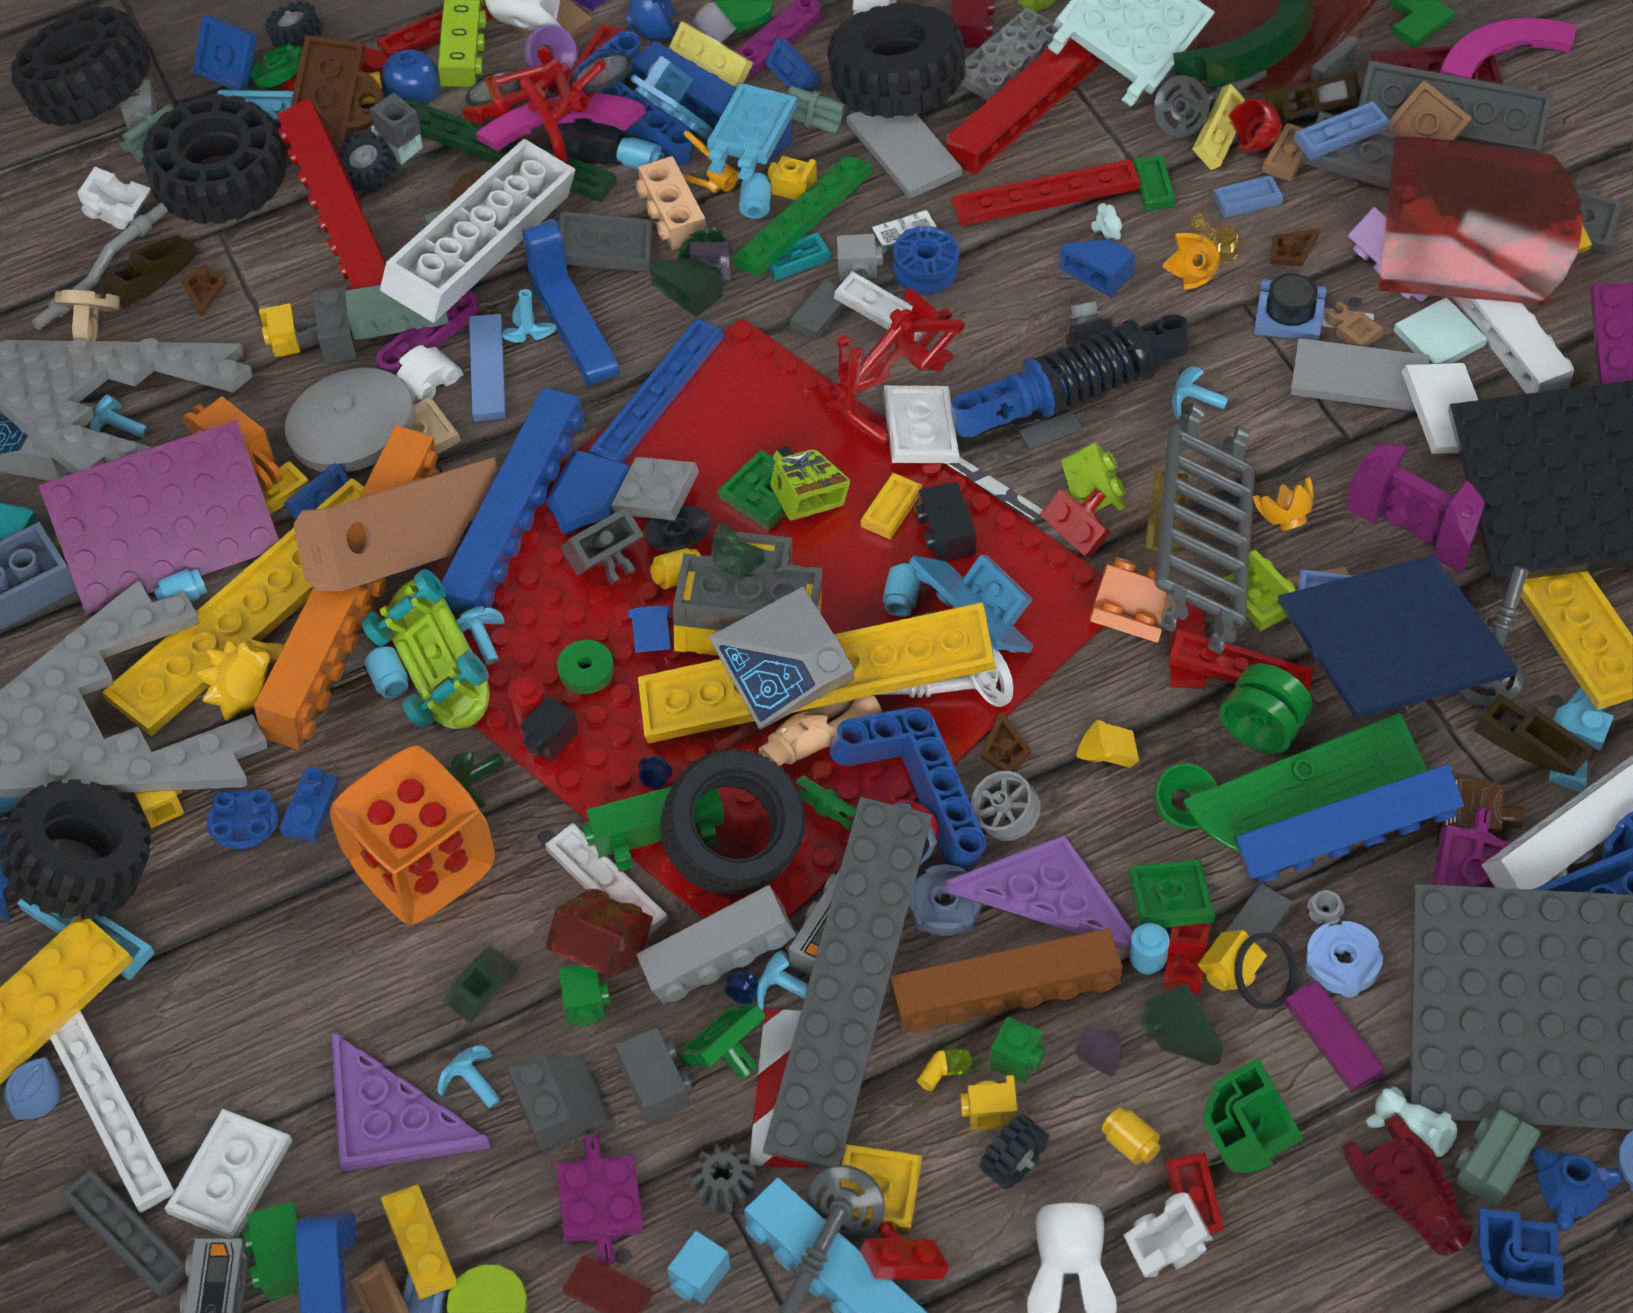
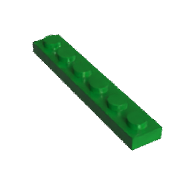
(802, 215)

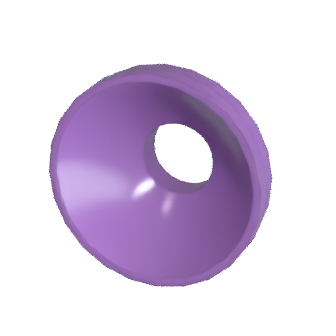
(557, 40)

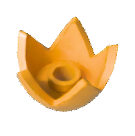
(1186, 260)
(1289, 507)

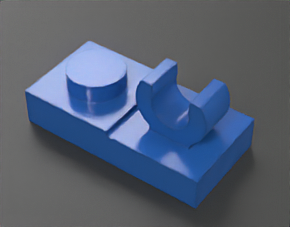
(791, 67)
(317, 491)
(309, 805)

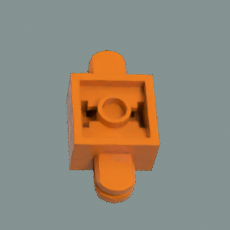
(254, 436)

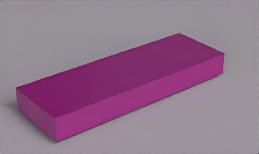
(1334, 1036)

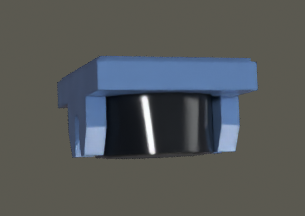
(1288, 307)

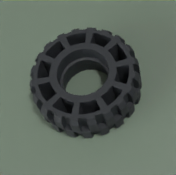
(896, 60)
(81, 66)
(221, 188)

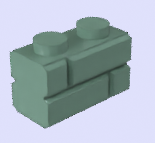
(1497, 1157)

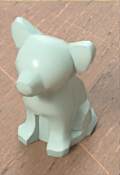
(1432, 1128)

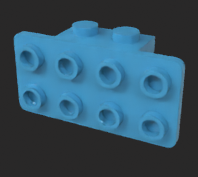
(665, 88)
(984, 583)

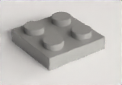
(655, 488)

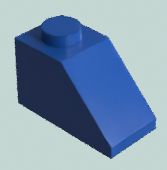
(1098, 264)

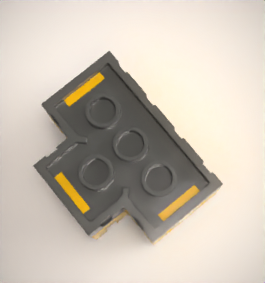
(715, 599)

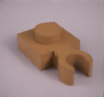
(1355, 328)

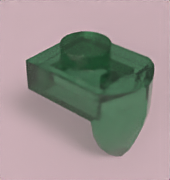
(734, 555)

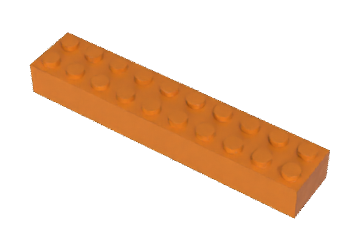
(332, 619)

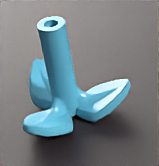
(524, 319)
(1185, 388)
(106, 414)
(474, 621)
(775, 975)
(462, 1066)

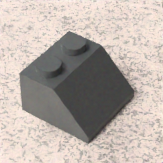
(558, 1098)

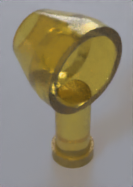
(1224, 238)

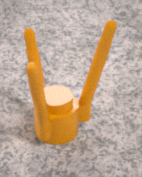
(723, 181)

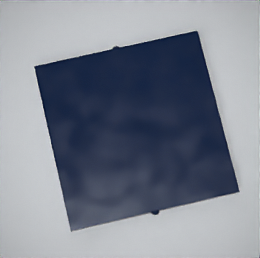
(1396, 636)

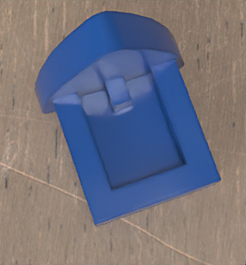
(650, 628)

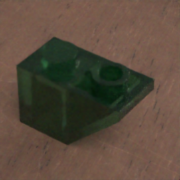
(479, 984)

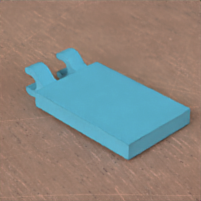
(750, 128)

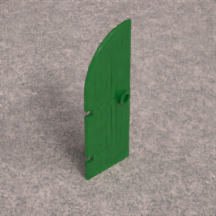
(1308, 780)

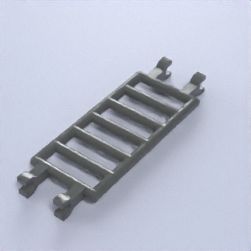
(1175, 592)

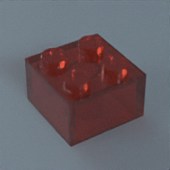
(599, 931)

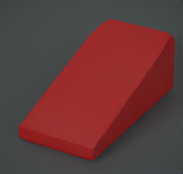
(1192, 1176)

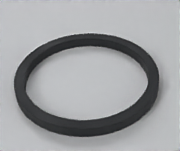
(1239, 976)

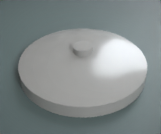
(348, 418)

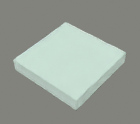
(1441, 333)

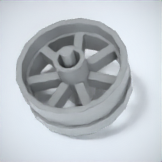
(1005, 805)

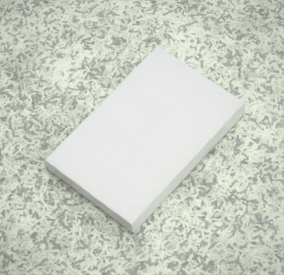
(1432, 391)
(920, 424)
(228, 1174)

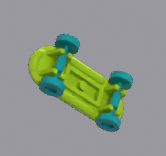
(434, 653)

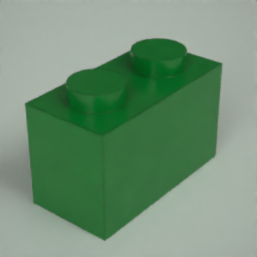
(275, 1249)

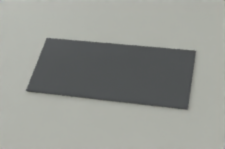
(1051, 430)

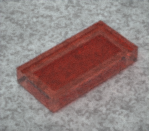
(606, 1289)

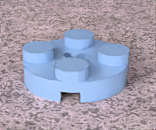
(1336, 976)

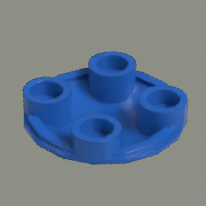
(242, 818)

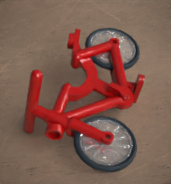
(498, 91)

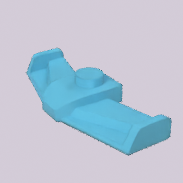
(1587, 724)

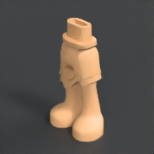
(810, 729)

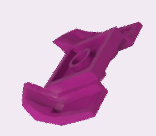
(1416, 505)

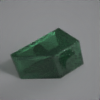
(687, 283)
(1181, 1026)

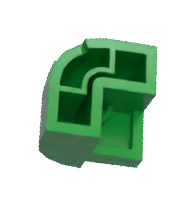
(1249, 1119)

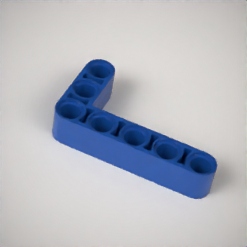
(655, 124)
(564, 305)
(919, 743)
(321, 1260)

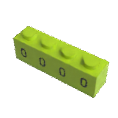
(461, 42)

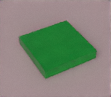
(1171, 893)

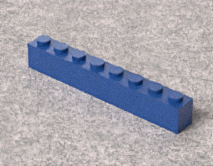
(512, 501)

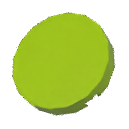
(488, 1291)

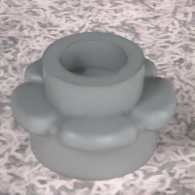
(1084, 312)
(1328, 900)

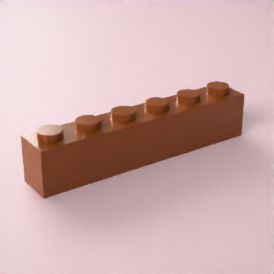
(1005, 981)

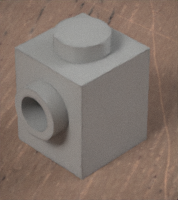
(139, 105)
(858, 255)

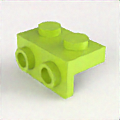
(1091, 469)
(1264, 588)

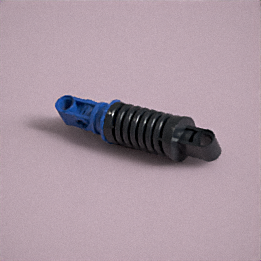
(1073, 374)

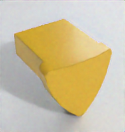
(1108, 744)

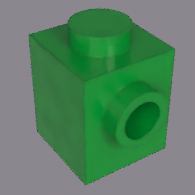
(583, 995)
(1017, 1050)

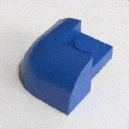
(1520, 1254)

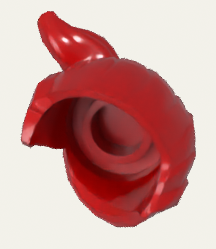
(1257, 124)

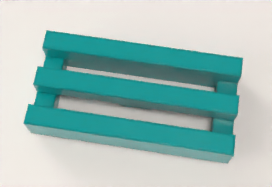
(799, 259)

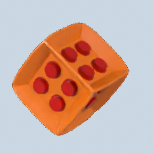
(413, 834)

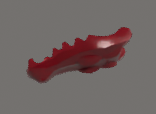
(1411, 1183)

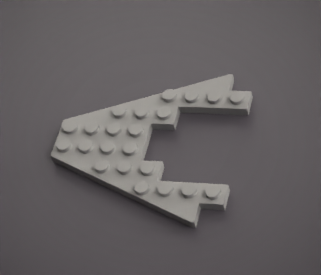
(49, 378)
(53, 736)

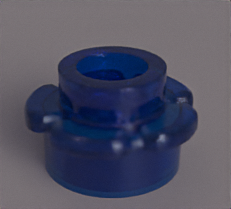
(654, 771)
(742, 987)

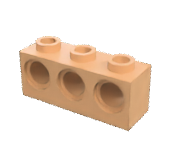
(669, 201)

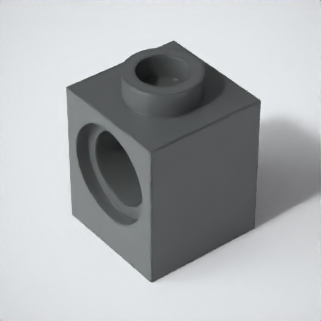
(395, 120)

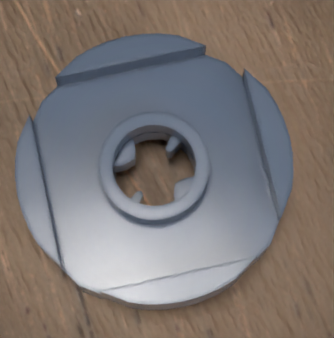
(938, 919)

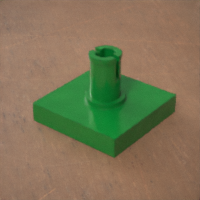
(722, 1040)

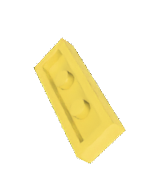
(710, 54)
(1218, 130)

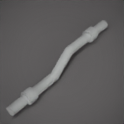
(138, 227)

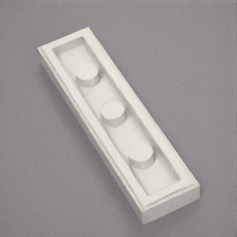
(593, 872)

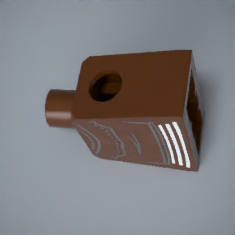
(1486, 795)

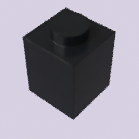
(549, 729)

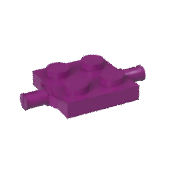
(1464, 851)
(599, 1199)

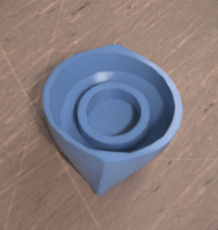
(32, 1090)

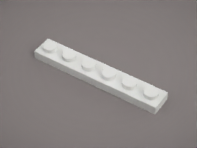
(111, 1114)

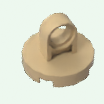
(86, 310)

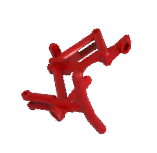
(854, 372)

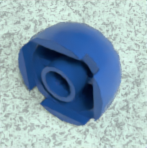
(652, 19)
(411, 76)

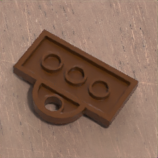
(336, 85)

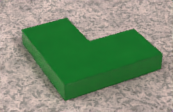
(1421, 21)
(750, 492)

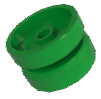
(1266, 708)

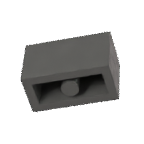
(653, 1075)

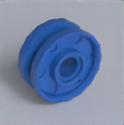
(925, 259)

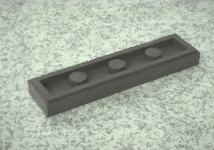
(125, 1233)

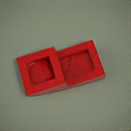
(1185, 951)

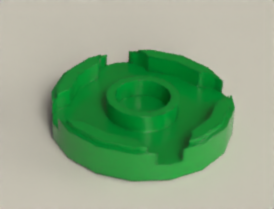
(278, 66)

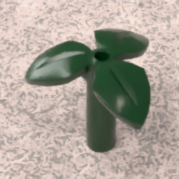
(702, 234)
(465, 772)

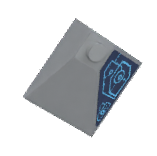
(24, 456)
(782, 657)

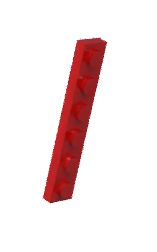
(1045, 192)

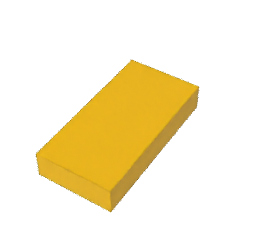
(891, 506)

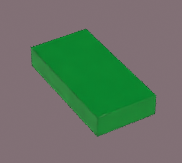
(1155, 183)

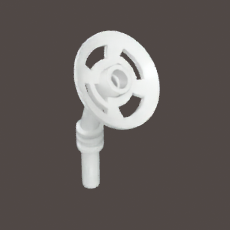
(978, 681)

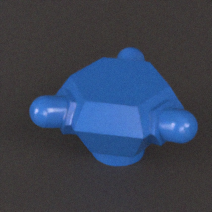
(1572, 1184)

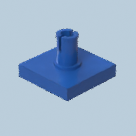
(225, 53)

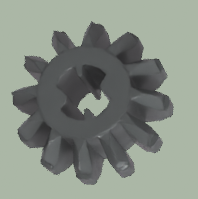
(725, 1166)

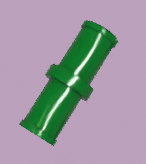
(826, 802)

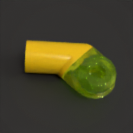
(944, 1064)

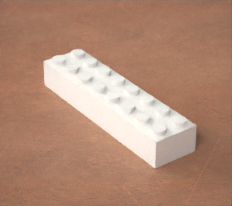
(476, 230)

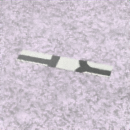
(996, 488)

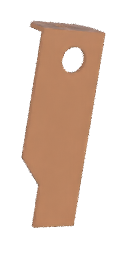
(401, 526)

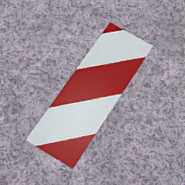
(776, 1044)

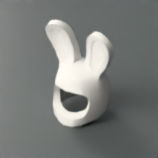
(1070, 1243)

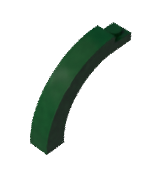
(1251, 52)

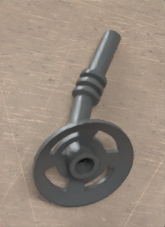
(1189, 104)
(1501, 631)
(837, 1215)

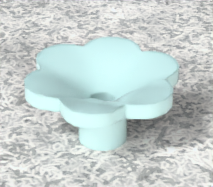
(1107, 222)

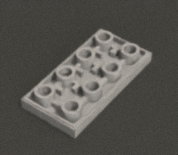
(1007, 53)
(906, 151)
(1353, 374)

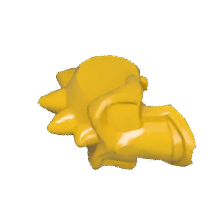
(238, 675)

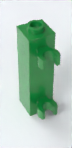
(636, 823)

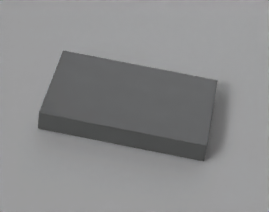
(606, 241)

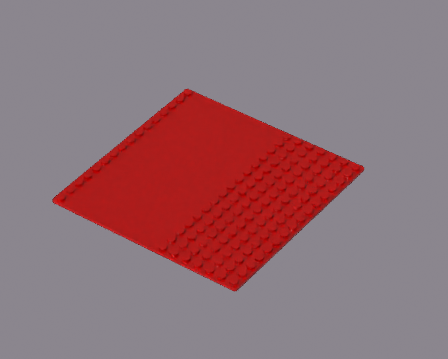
(738, 403)

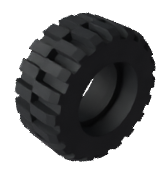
(65, 882)

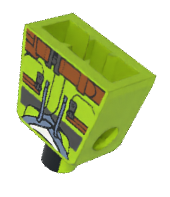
(807, 483)

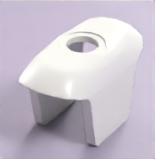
(525, 13)

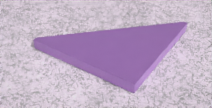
(1046, 886)
(388, 1118)

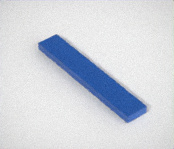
(658, 391)

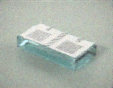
(889, 231)

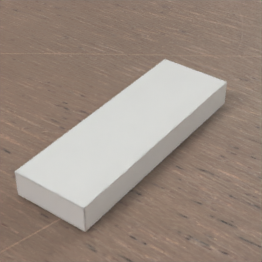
(870, 300)

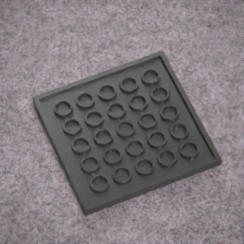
(1522, 1005)

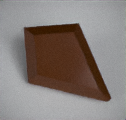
(1293, 247)
(203, 287)
(1005, 746)

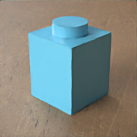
(698, 1268)

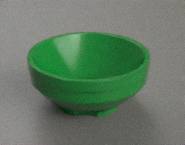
(1180, 778)

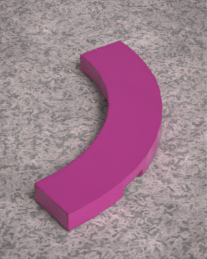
(1504, 36)
(517, 123)

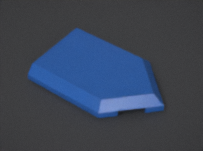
(585, 491)

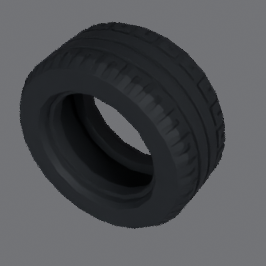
(763, 781)

